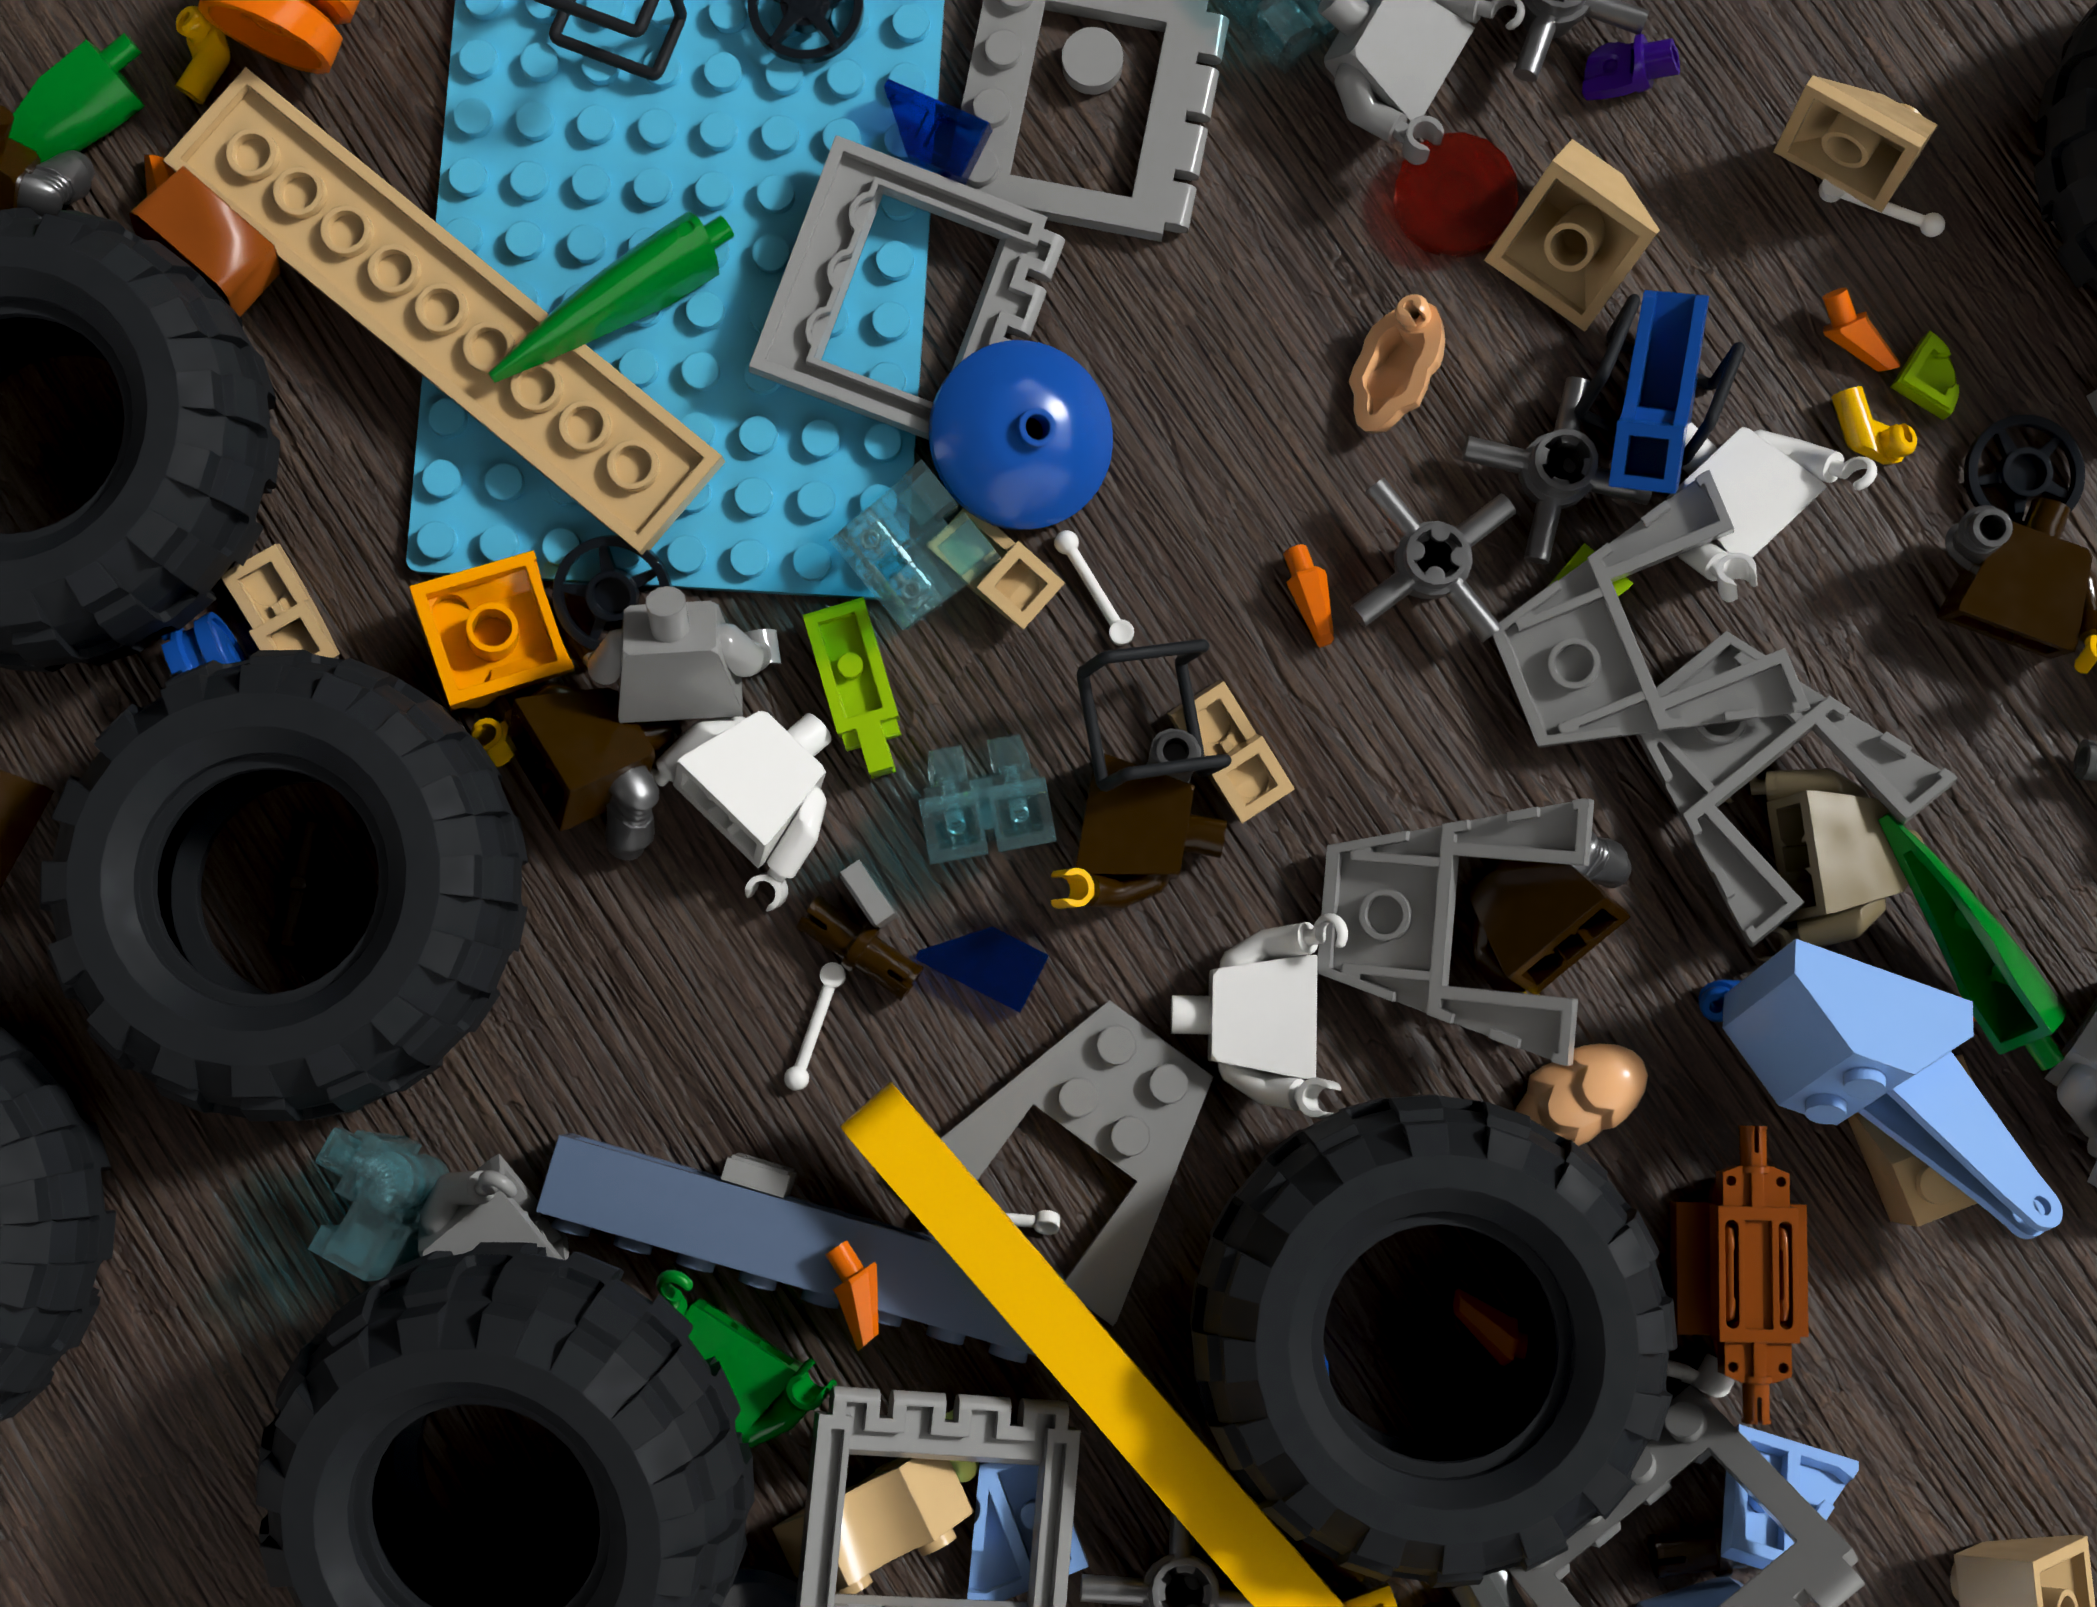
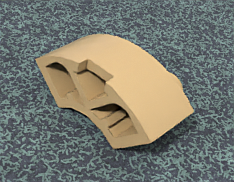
(886, 1516)

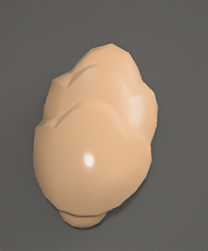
(1397, 364)
(1588, 1095)

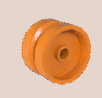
(284, 30)

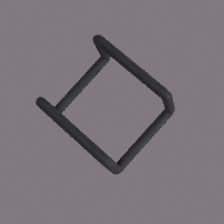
(570, 7)
(1720, 380)
(1186, 652)

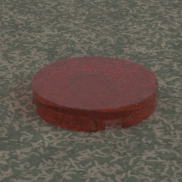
(1457, 197)

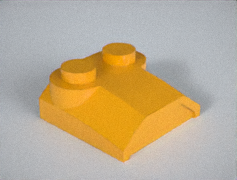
(490, 630)

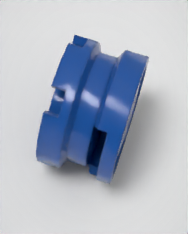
(204, 642)

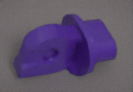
(1626, 68)

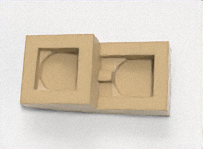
(1018, 582)
(278, 605)
(1254, 776)

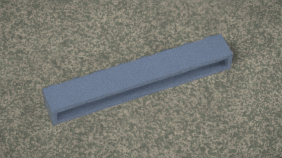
(765, 1238)

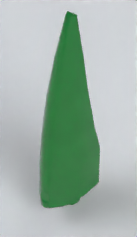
(78, 100)
(627, 290)
(1985, 962)

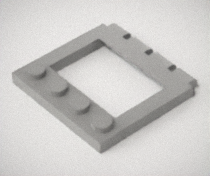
(1170, 146)
(829, 252)
(920, 1431)
(1809, 1570)

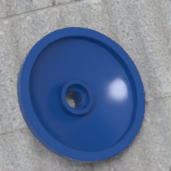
(983, 440)

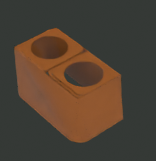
(209, 238)

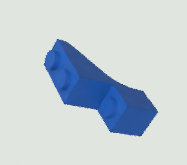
(1659, 392)

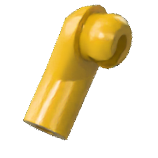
(208, 52)
(1867, 436)

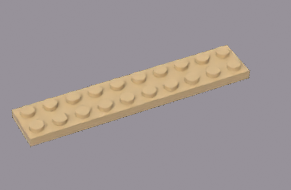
(445, 312)

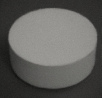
(1092, 60)

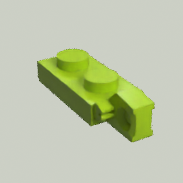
(855, 681)

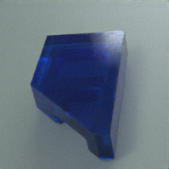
(937, 133)
(989, 964)

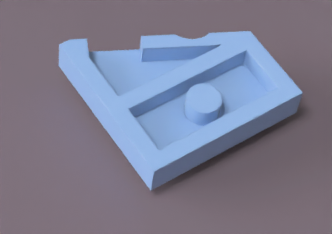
(1818, 1476)
(1006, 1532)

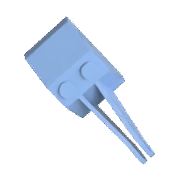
(1863, 1040)

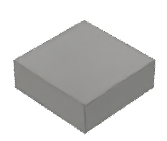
(868, 895)
(759, 1174)

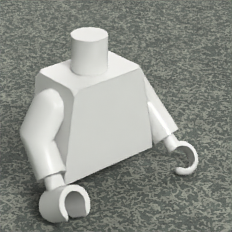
(1764, 487)
(755, 788)
(1265, 1015)

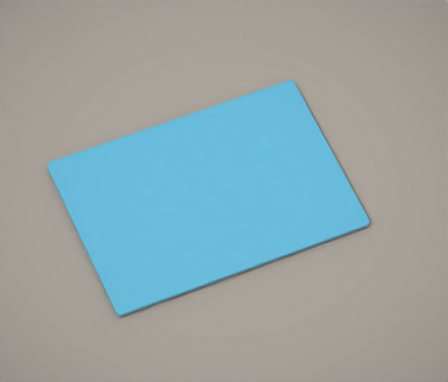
(574, 164)

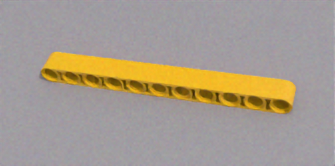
(1083, 1355)

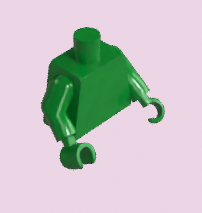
(767, 1382)

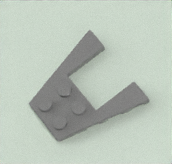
(1581, 662)
(1714, 761)
(1400, 920)
(1128, 1102)

